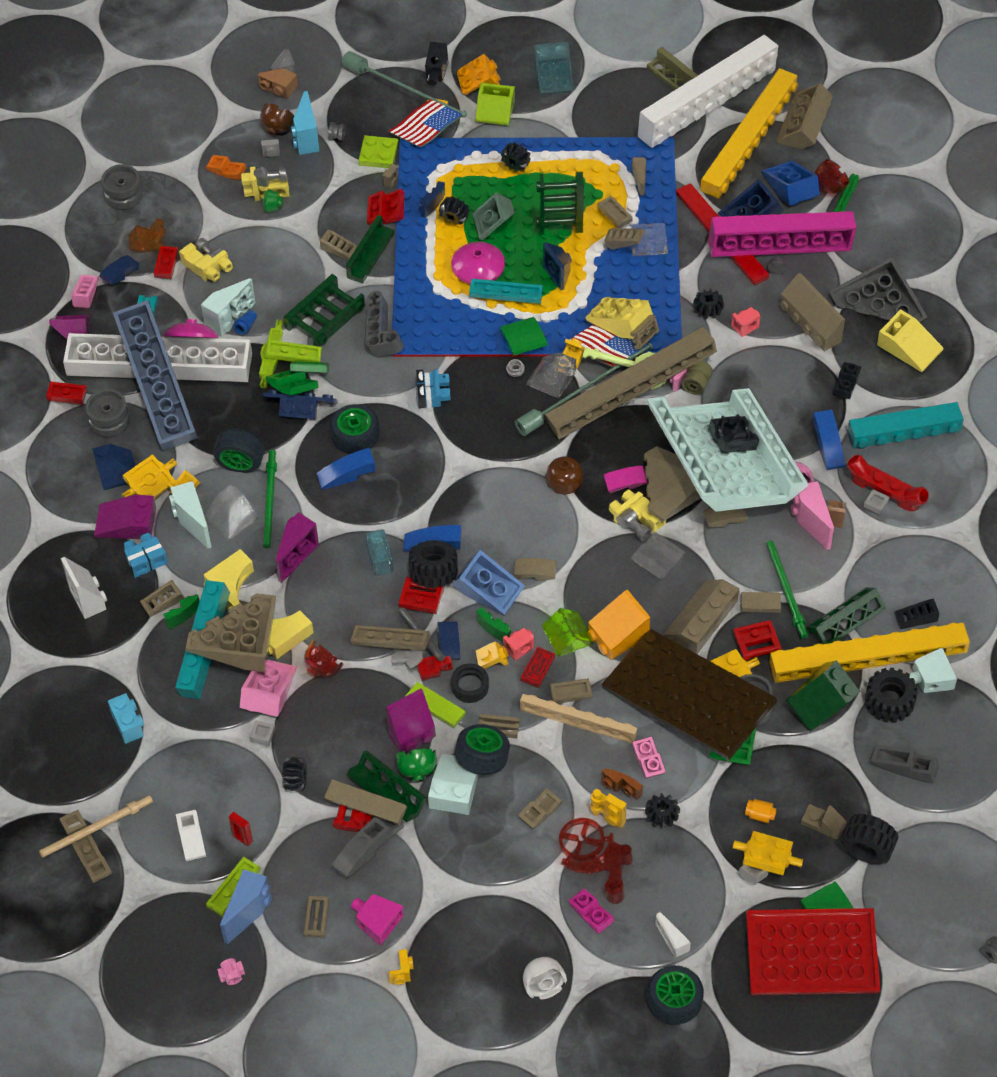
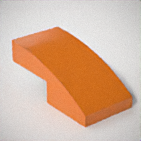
(222, 166)

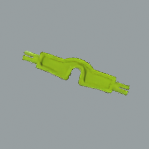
(268, 365)

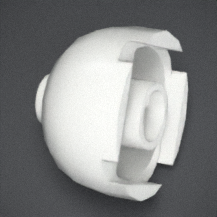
(543, 977)

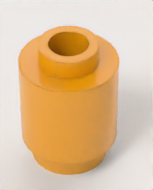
(760, 811)

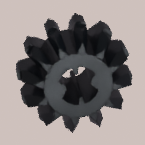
(515, 156)
(454, 210)
(708, 303)
(294, 773)
(664, 817)

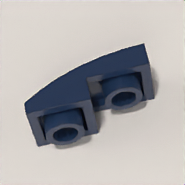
(433, 199)
(116, 271)
(449, 639)

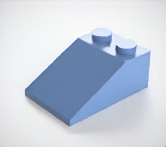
(488, 583)
(246, 904)

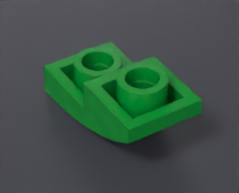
(187, 609)
(494, 627)

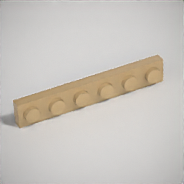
(577, 718)

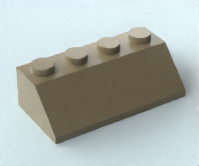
(805, 117)
(812, 313)
(703, 614)

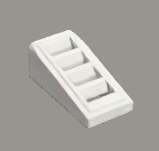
(673, 937)

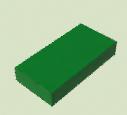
(309, 366)

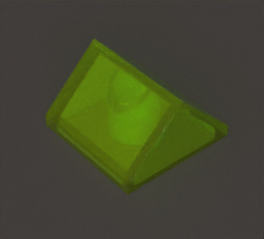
(566, 632)

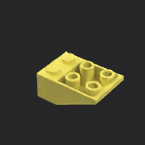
(619, 315)
(909, 341)

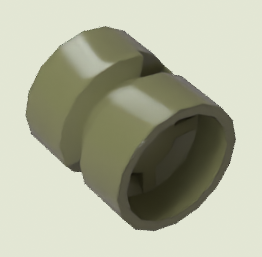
(697, 378)

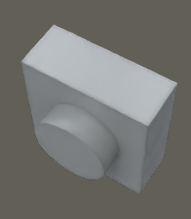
(270, 148)
(876, 502)
(262, 732)
(752, 874)

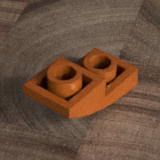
(616, 780)

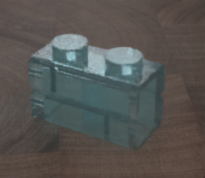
(379, 552)

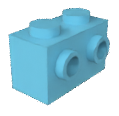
(125, 718)

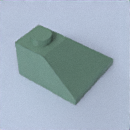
(492, 214)

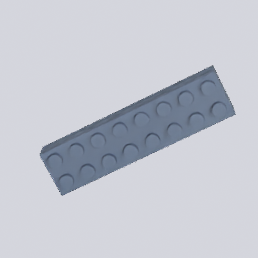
(155, 375)

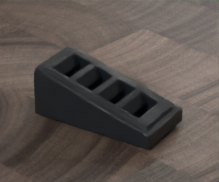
(922, 607)

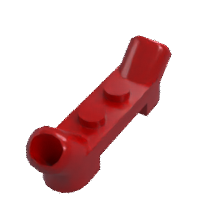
(866, 475)

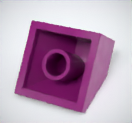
(71, 324)

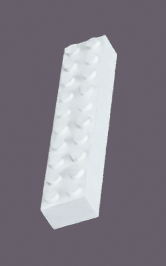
(707, 91)
(190, 357)

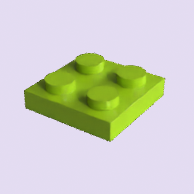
(378, 151)

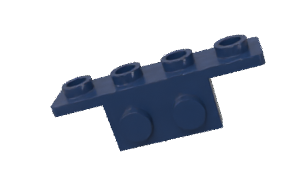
(299, 406)

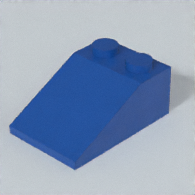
(792, 182)

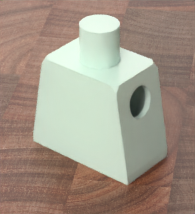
(933, 672)

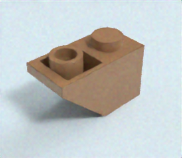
(278, 82)

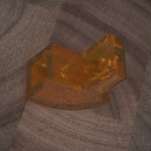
(145, 239)

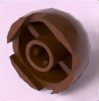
(276, 120)
(564, 475)

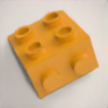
(477, 72)

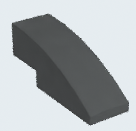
(906, 763)

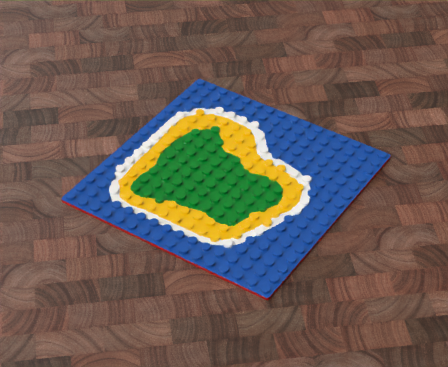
(435, 307)

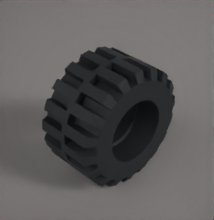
(433, 563)
(891, 708)
(869, 839)

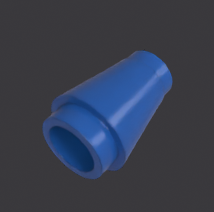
(244, 323)

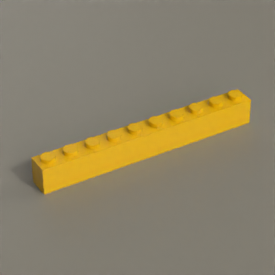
(749, 133)
(870, 651)

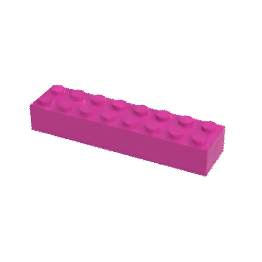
(781, 234)

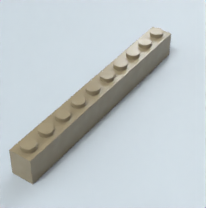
(631, 383)

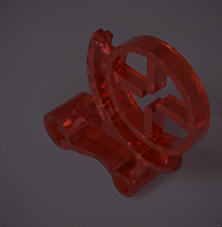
(611, 859)

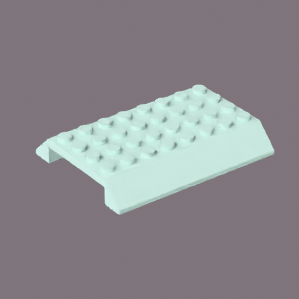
(731, 478)

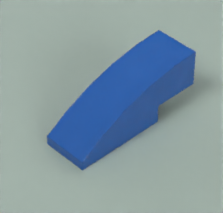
(828, 439)
(346, 469)
(448, 533)

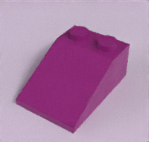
(126, 517)
(297, 543)
(410, 722)

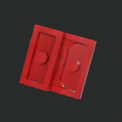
(388, 206)

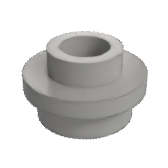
(515, 368)

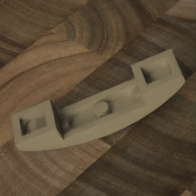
(86, 848)

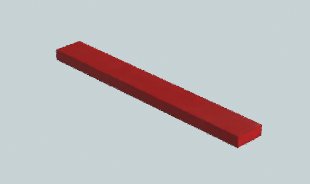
(704, 212)

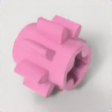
(231, 971)

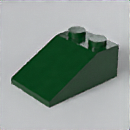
(822, 695)

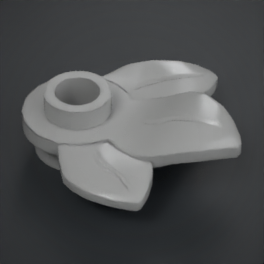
(412, 657)

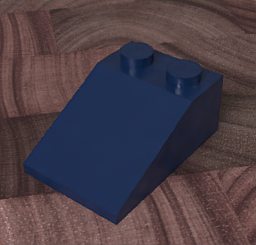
(753, 201)

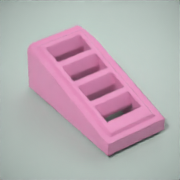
(84, 293)

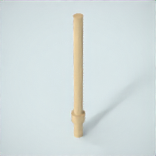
(132, 808)

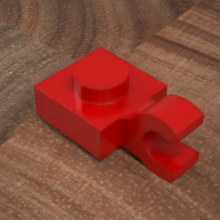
(431, 667)

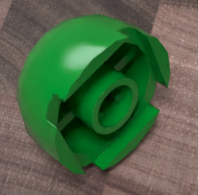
(416, 763)

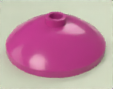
(478, 261)
(190, 329)

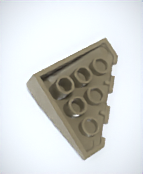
(668, 485)
(239, 637)

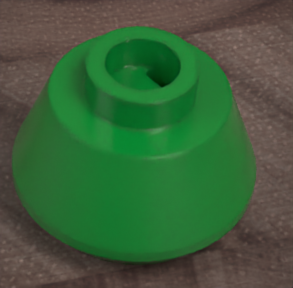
(272, 201)

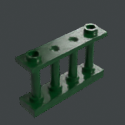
(578, 197)
(319, 297)

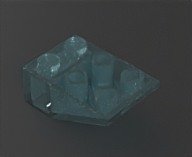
(553, 67)

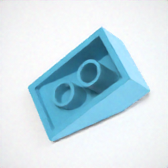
(305, 128)

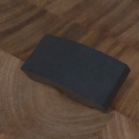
(847, 380)

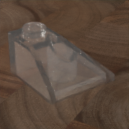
(553, 374)
(230, 512)

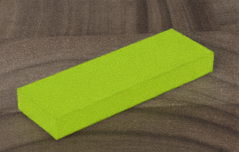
(292, 351)
(440, 707)
(222, 896)

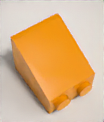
(619, 625)

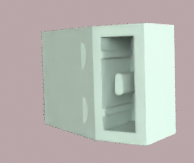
(227, 305)

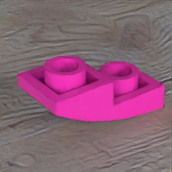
(623, 478)
(590, 911)

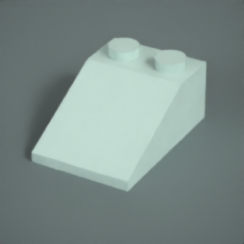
(189, 512)
(452, 786)

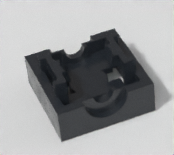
(733, 434)

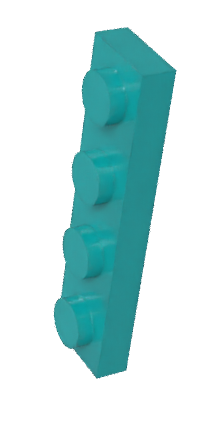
(506, 291)

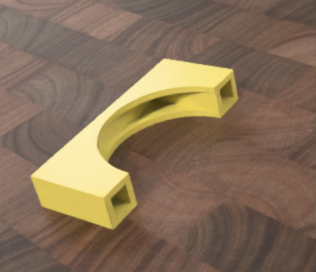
(286, 631)

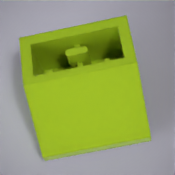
(495, 104)

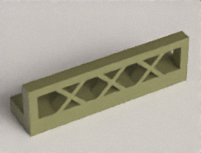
(671, 66)

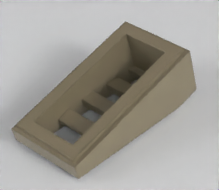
(639, 172)
(622, 237)
(328, 242)
(159, 593)

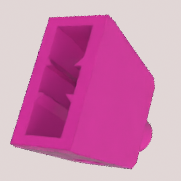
(377, 916)

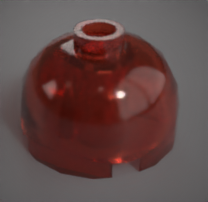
(830, 177)
(321, 661)

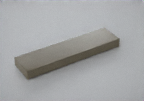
(390, 637)
(365, 802)

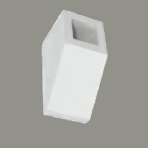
(190, 835)

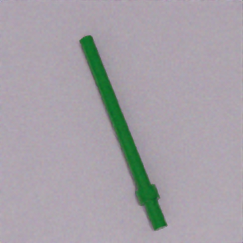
(271, 469)
(798, 619)

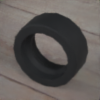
(466, 670)

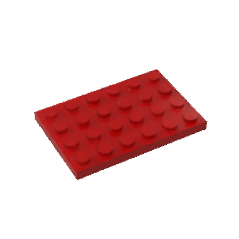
(812, 951)

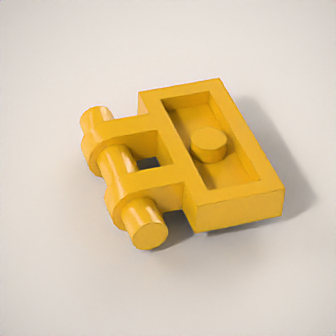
(610, 806)

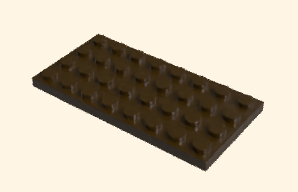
(689, 693)

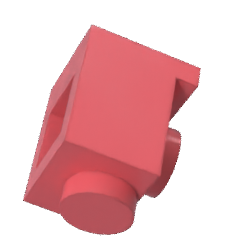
(745, 321)
(519, 643)

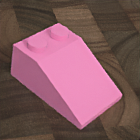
(813, 514)
(267, 690)

